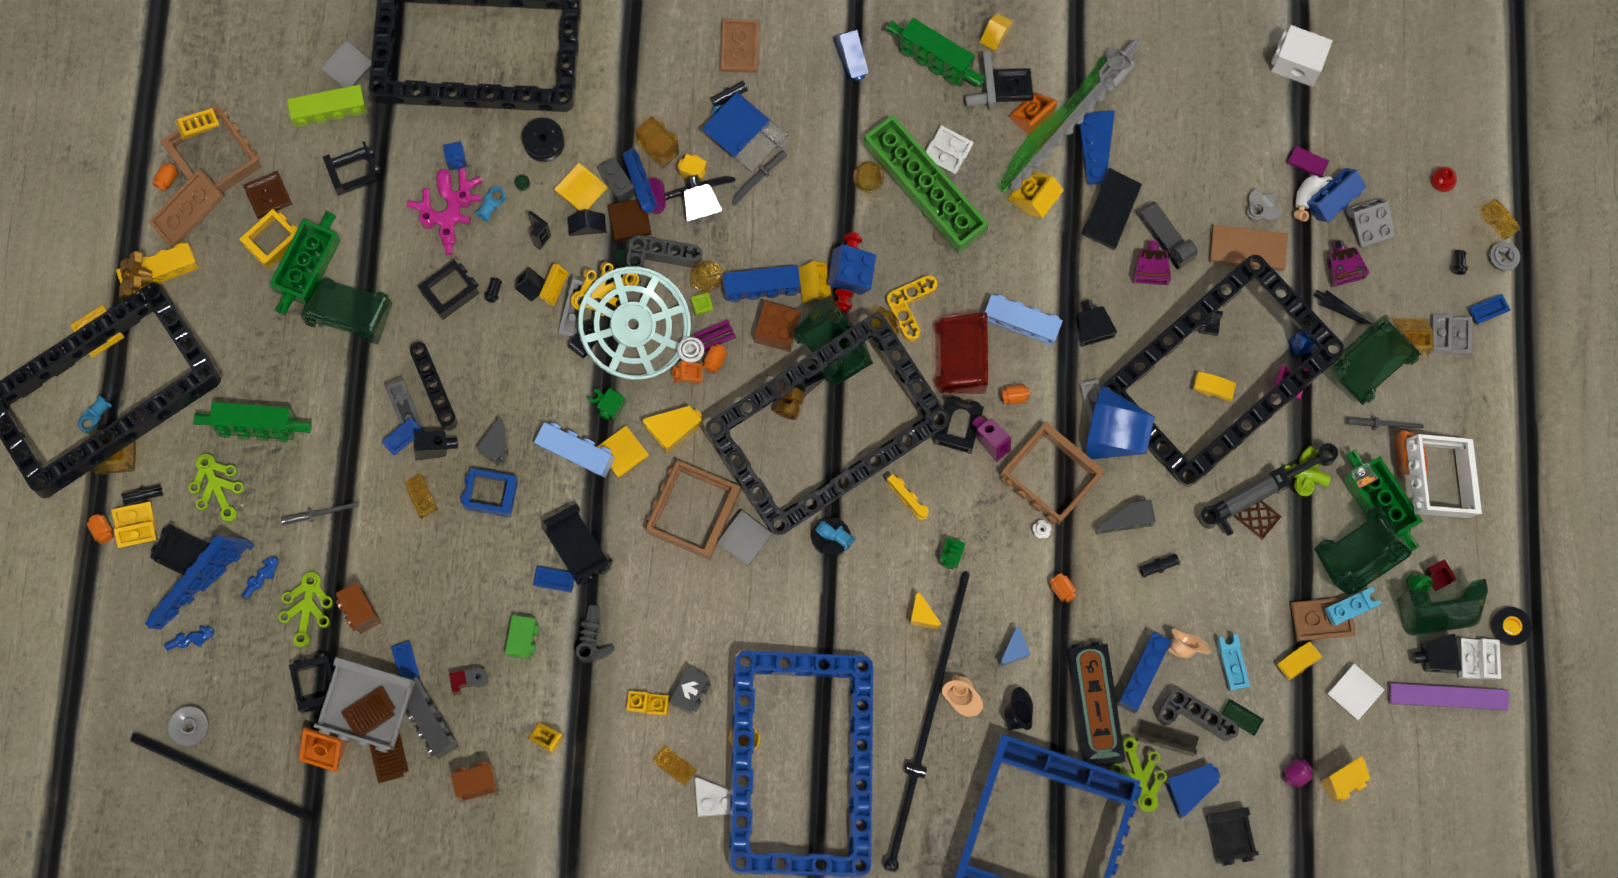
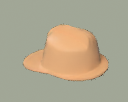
(1186, 645)
(962, 696)

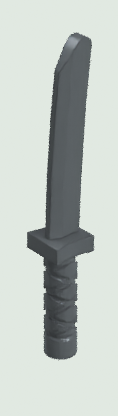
(763, 171)
(1375, 423)
(309, 516)

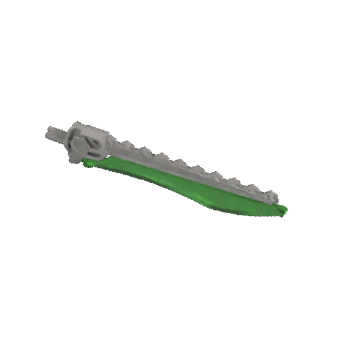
(1040, 143)

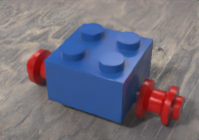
(851, 270)

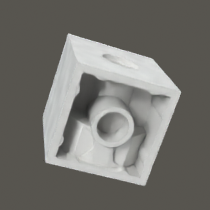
(1301, 55)

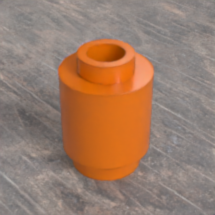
(165, 176)
(715, 358)
(1015, 394)
(100, 528)
(1063, 588)

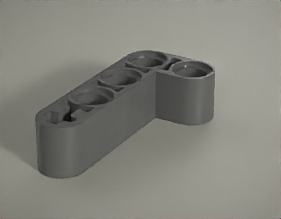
(1162, 230)
(664, 255)
(1200, 718)

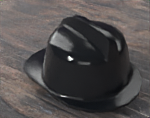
(1019, 711)

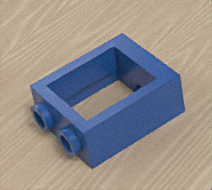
(509, 497)

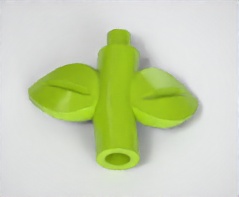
(1306, 480)

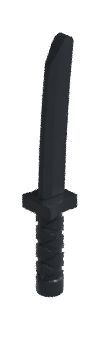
(713, 182)

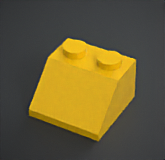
(1036, 194)
(1346, 779)

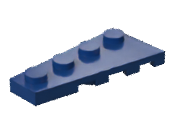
(1096, 144)

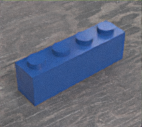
(761, 283)
(1144, 672)

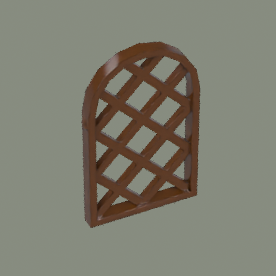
(1251, 528)

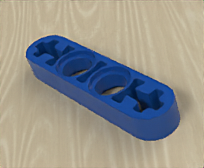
(640, 180)

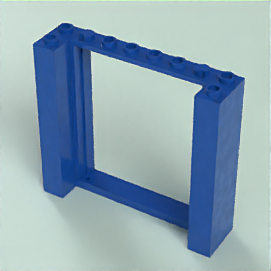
(1062, 770)

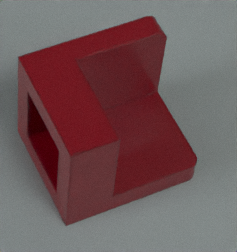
(1440, 574)

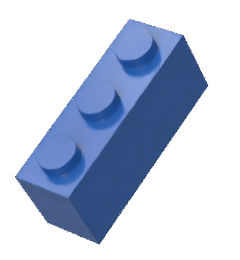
(1336, 195)

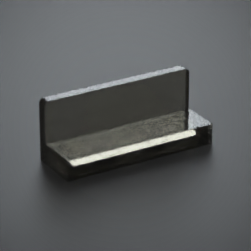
(1167, 738)

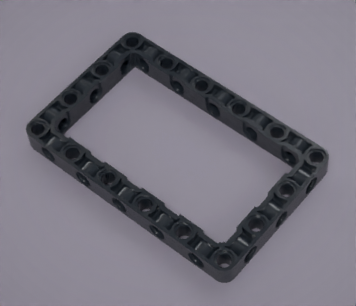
(475, 95)
(1263, 409)
(128, 427)
(861, 470)

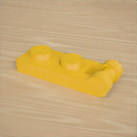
(907, 497)

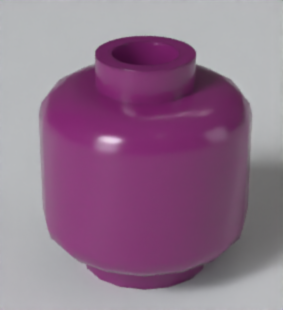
(1298, 773)

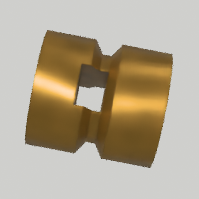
(789, 404)

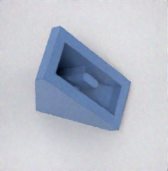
(1016, 649)

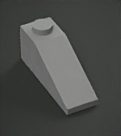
(569, 320)

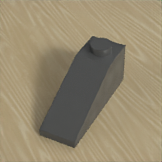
(402, 401)
(1134, 516)

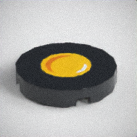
(1511, 626)

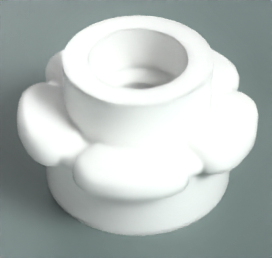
(1041, 524)

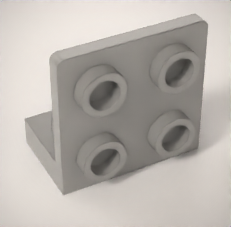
(1372, 221)

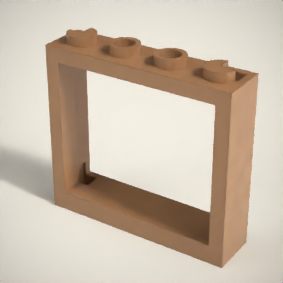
(175, 139)
(1072, 452)
(666, 489)

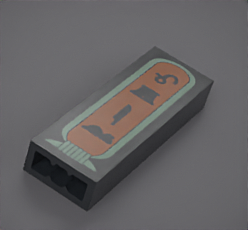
(1095, 704)

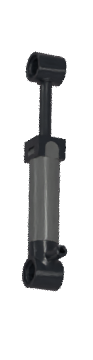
(1258, 491)

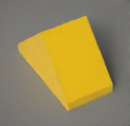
(995, 31)
(923, 615)
(546, 738)

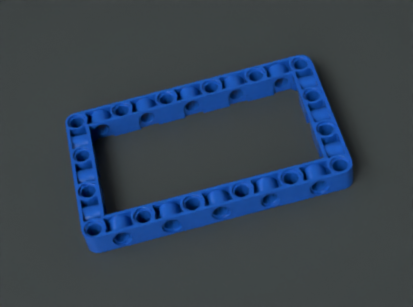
(859, 763)

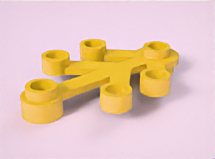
(602, 289)

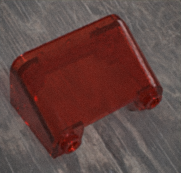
(963, 354)

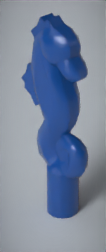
(267, 572)
(197, 637)

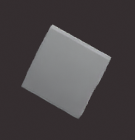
(347, 65)
(1452, 334)
(745, 537)

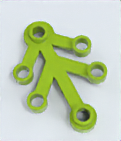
(215, 484)
(306, 606)
(1143, 776)

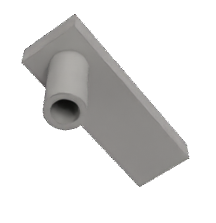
(989, 96)

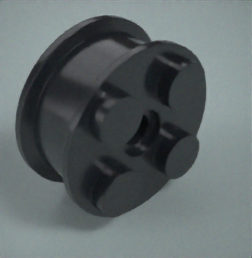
(547, 130)

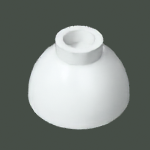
(690, 349)

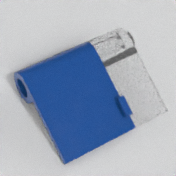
(745, 132)

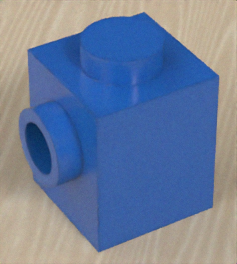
(455, 156)

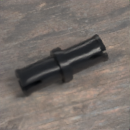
(725, 95)
(142, 494)
(1159, 565)

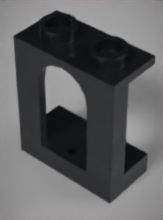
(363, 153)
(964, 445)

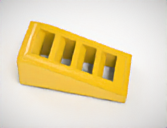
(199, 129)

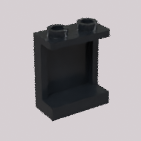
(177, 549)
(1232, 836)

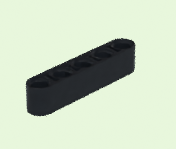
(430, 378)

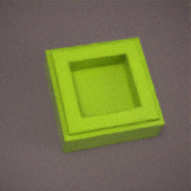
(702, 304)

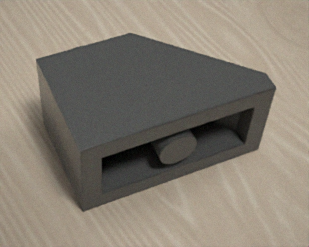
(495, 444)

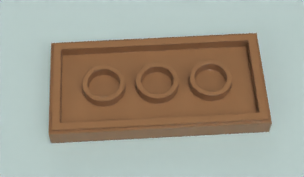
(186, 208)
(1235, 245)

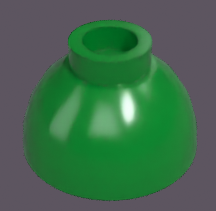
(1419, 581)

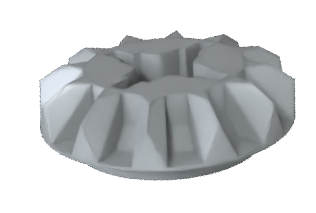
(1513, 256)

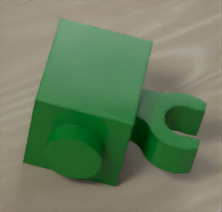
(608, 404)
(951, 553)

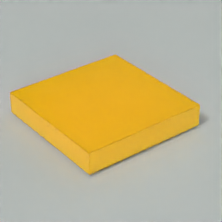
(626, 450)

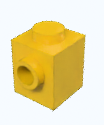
(691, 166)

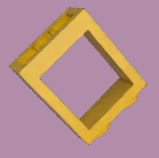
(278, 253)

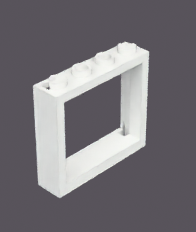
(1466, 475)

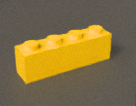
(168, 263)

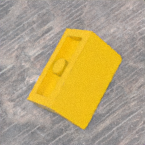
(814, 281)

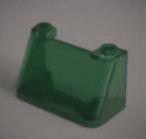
(347, 309)
(824, 325)
(1373, 359)
(1363, 552)
(1423, 617)

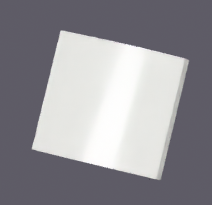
(949, 149)
(1479, 658)
(1356, 691)

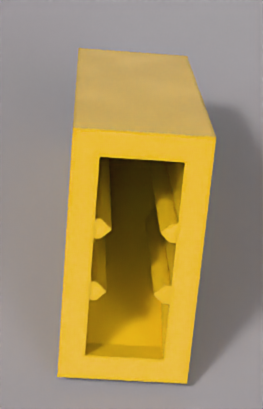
(673, 426)

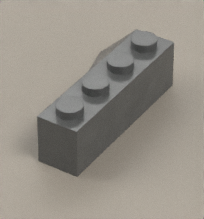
(430, 722)

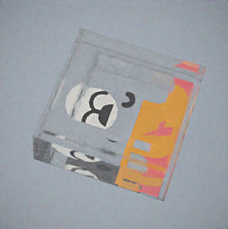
(1363, 475)

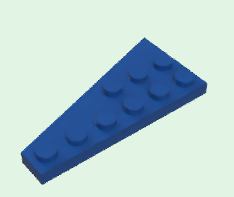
(203, 573)

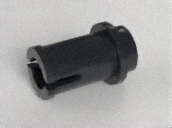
(1460, 262)
(493, 290)

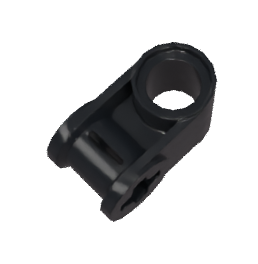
(576, 344)

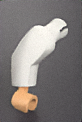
(1306, 192)

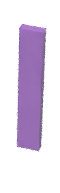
(1449, 697)

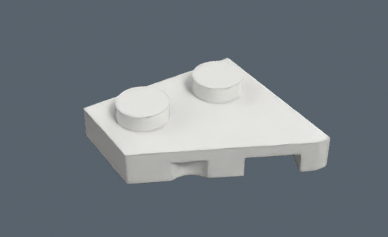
(711, 799)

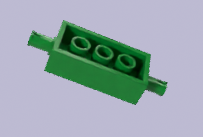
(936, 52)
(305, 262)
(252, 421)
(1386, 494)

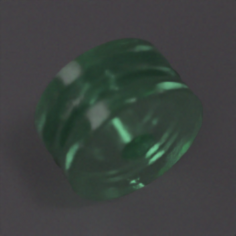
(522, 186)

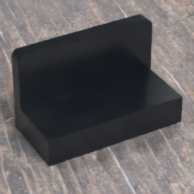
(541, 231)

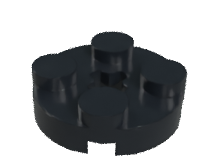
(826, 546)

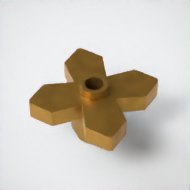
(133, 275)

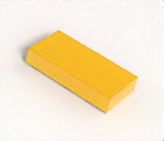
(553, 284)

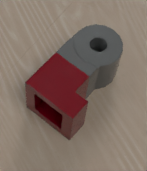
(467, 678)

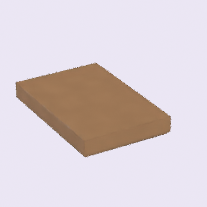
(739, 45)
(1314, 624)

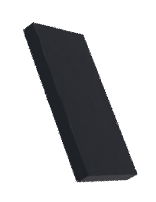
(1111, 209)

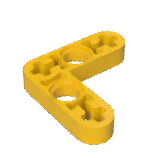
(902, 305)

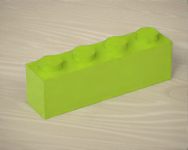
(327, 105)

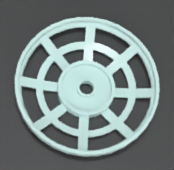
(633, 311)

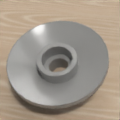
(181, 719)

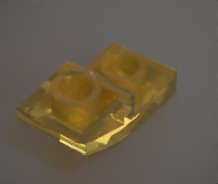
(1501, 217)
(421, 496)
(674, 765)

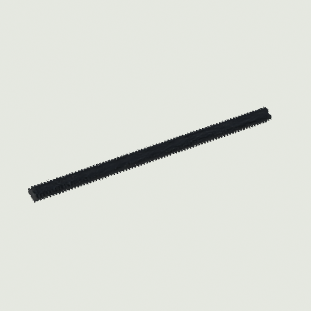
(218, 776)

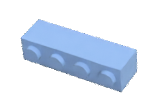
(1022, 319)
(574, 449)

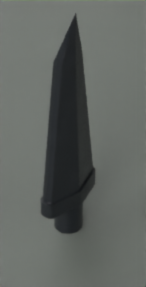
(1334, 303)

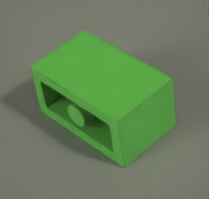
(521, 637)

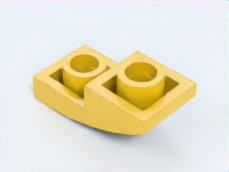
(1214, 385)
(1299, 660)
(648, 703)

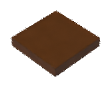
(267, 194)
(629, 220)

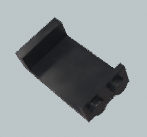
(576, 545)

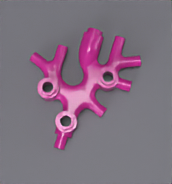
(451, 215)

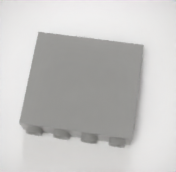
(351, 684)

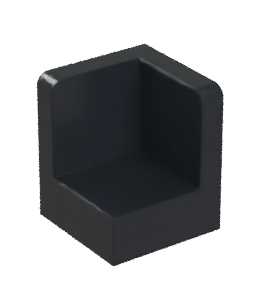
(529, 284)
(1212, 326)

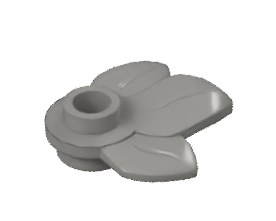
(1264, 204)

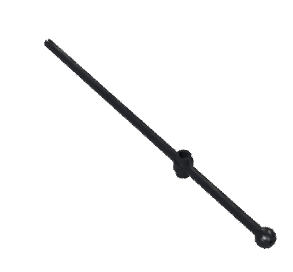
(916, 769)

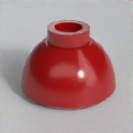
(1444, 179)

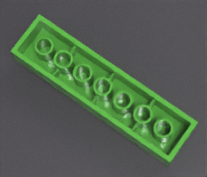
(925, 184)

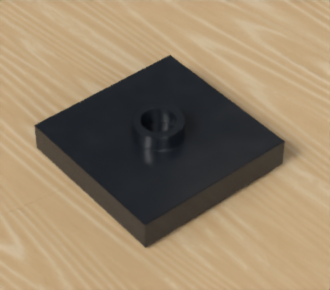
(1013, 85)

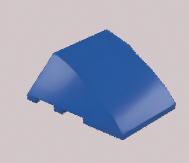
(1118, 427)

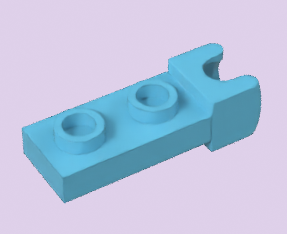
(1351, 607)
(1233, 663)

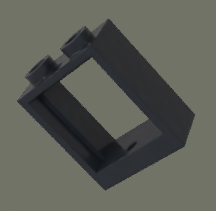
(456, 303)
(303, 664)

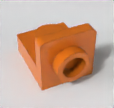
(687, 372)

